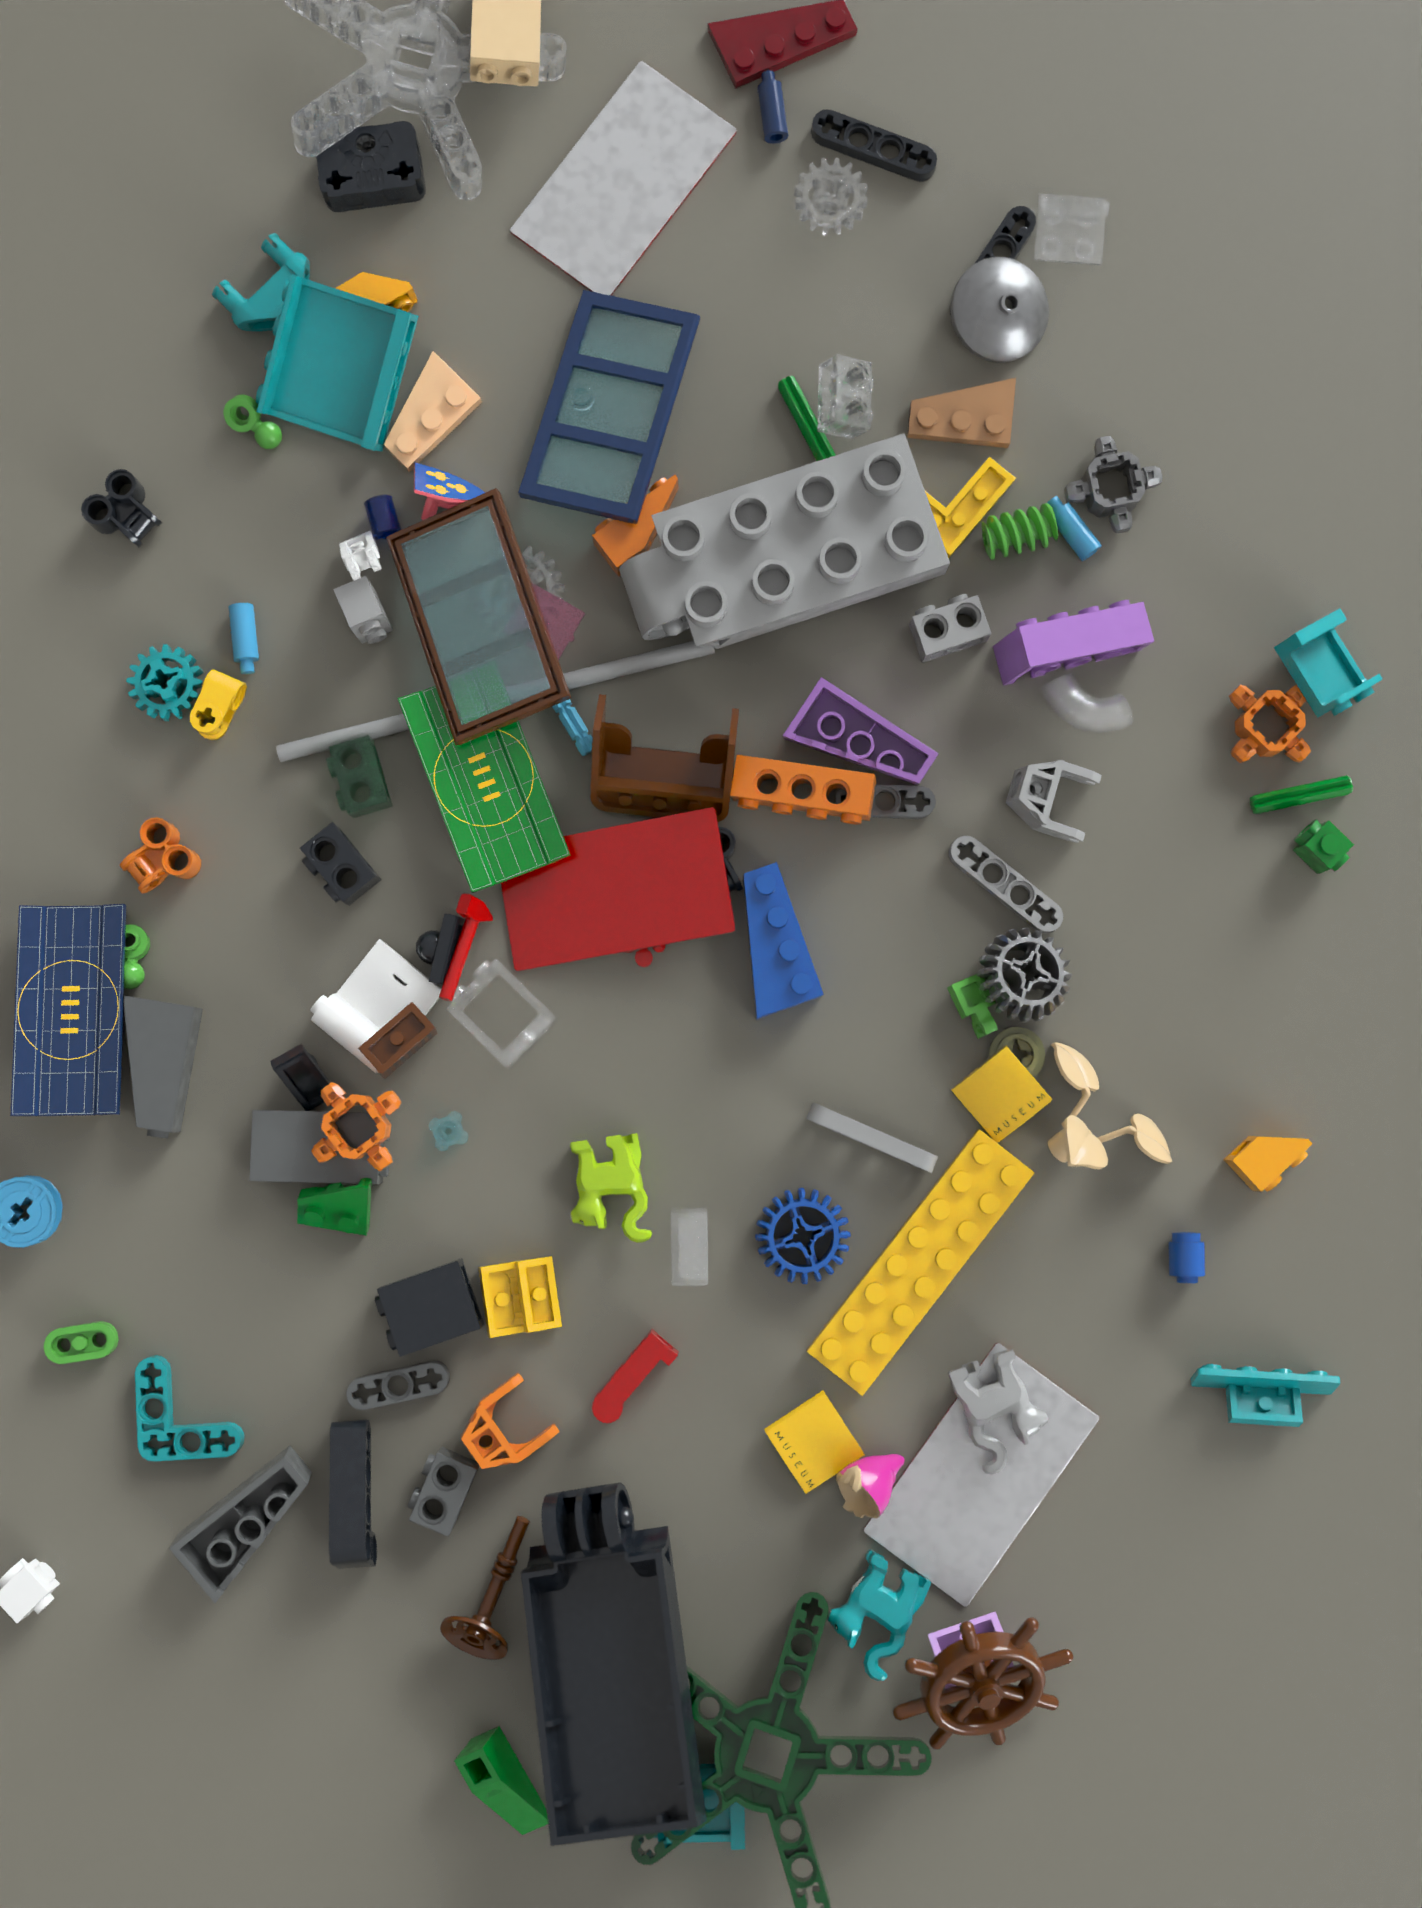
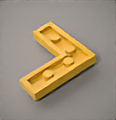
(970, 504)

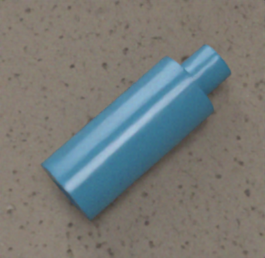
(1074, 529)
(244, 636)

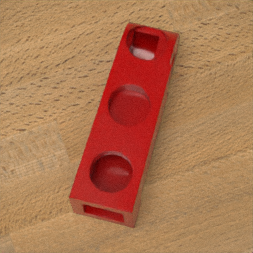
(610, 1399)

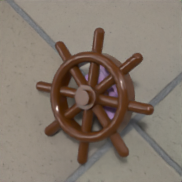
(977, 1670)

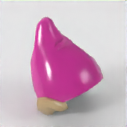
(869, 1483)

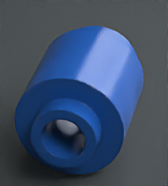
(1186, 1257)

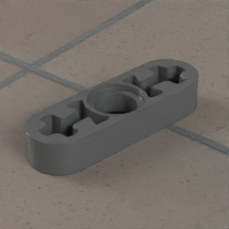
(910, 810)
(370, 1381)

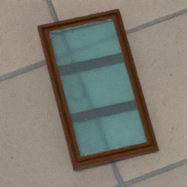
(478, 617)

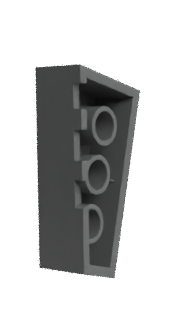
(232, 1530)

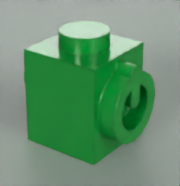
(1322, 846)

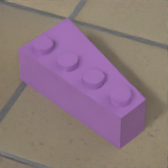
(1072, 640)
(851, 731)

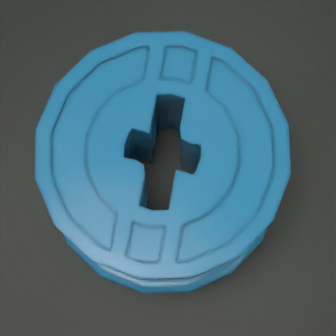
(44, 1211)

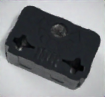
(372, 176)

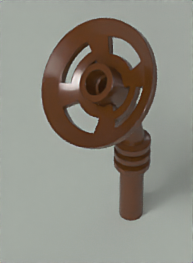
(475, 1635)

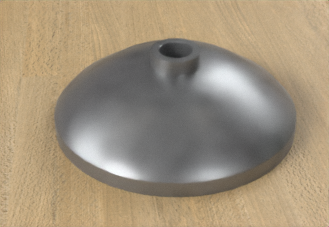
(984, 320)

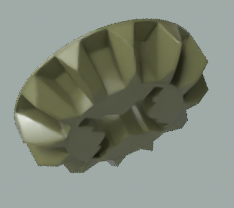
(1026, 1041)

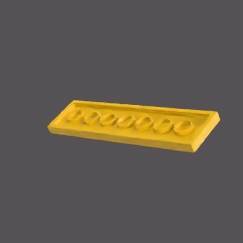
(920, 1262)

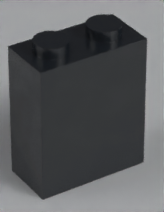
(429, 1308)

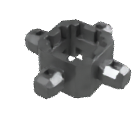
(1105, 460)

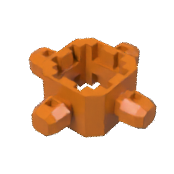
(1252, 741)
(334, 1096)

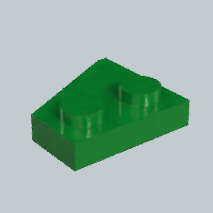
(336, 1207)

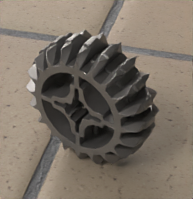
(1050, 979)

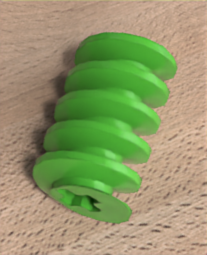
(1019, 529)

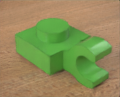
(971, 1001)

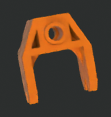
(500, 1450)

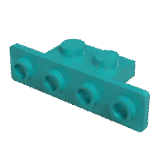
(1262, 1395)

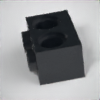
(345, 859)

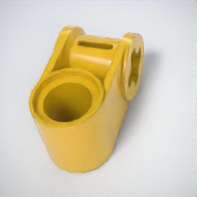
(218, 700)

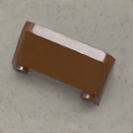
(656, 779)

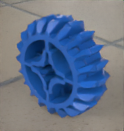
(813, 1264)

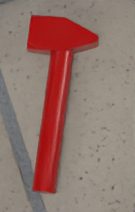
(473, 911)

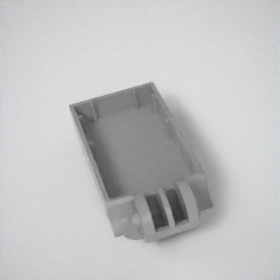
(787, 548)

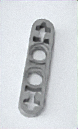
(1009, 879)
(872, 1137)

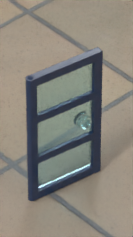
(609, 406)

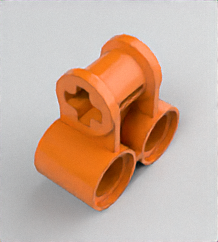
(159, 858)

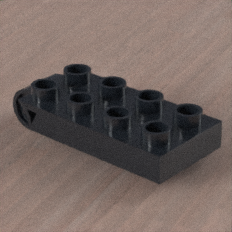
(609, 1672)

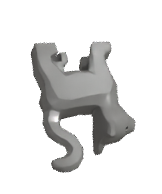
(993, 1400)

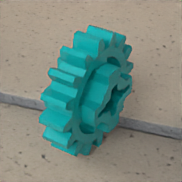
(179, 679)

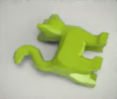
(614, 1177)

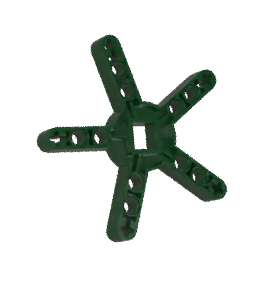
(808, 1757)

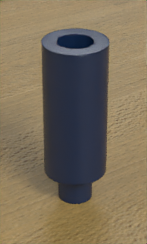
(772, 108)

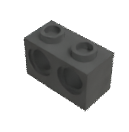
(449, 1493)

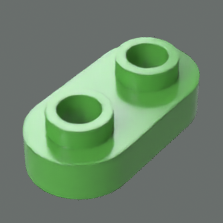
(82, 1342)

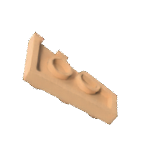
(430, 413)

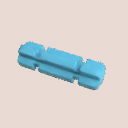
(574, 726)

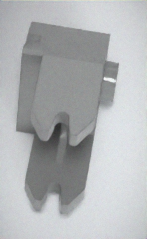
(1036, 805)

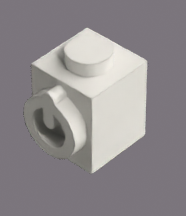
(27, 1588)

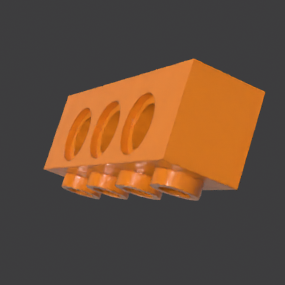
(752, 771)

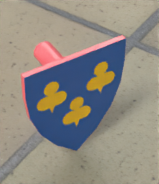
(441, 489)

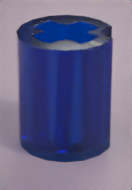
(382, 516)

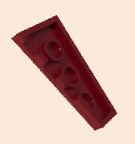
(779, 38)

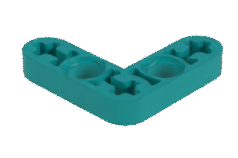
(164, 1427)

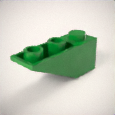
(501, 1781)

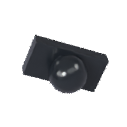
(438, 947)
(301, 1076)

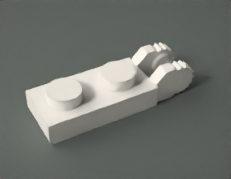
(360, 554)

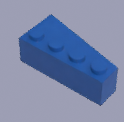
(778, 953)

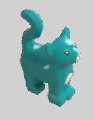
(886, 1606)

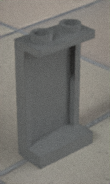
(284, 1145)

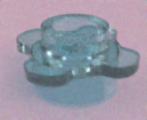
(444, 1140)

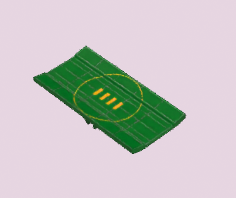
(486, 795)

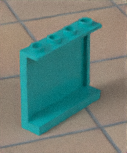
(336, 362)

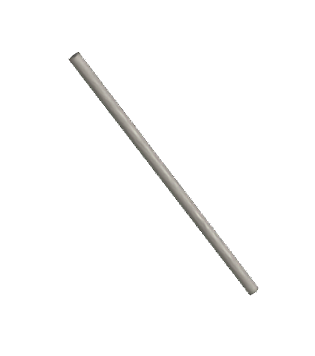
(573, 680)

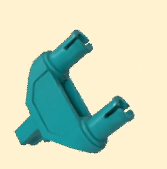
(266, 304)

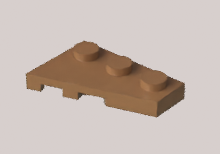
(966, 416)

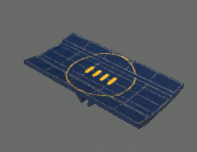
(68, 1010)

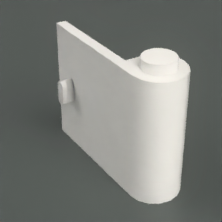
(373, 998)

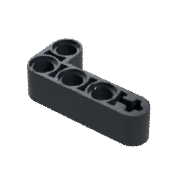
(350, 1532)

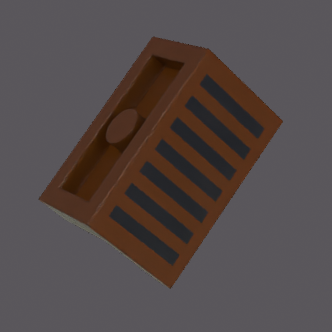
(398, 1040)

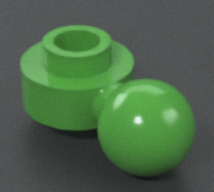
(266, 433)
(133, 972)

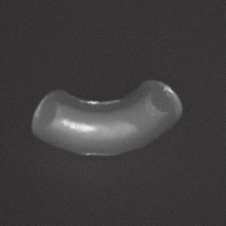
(1086, 711)

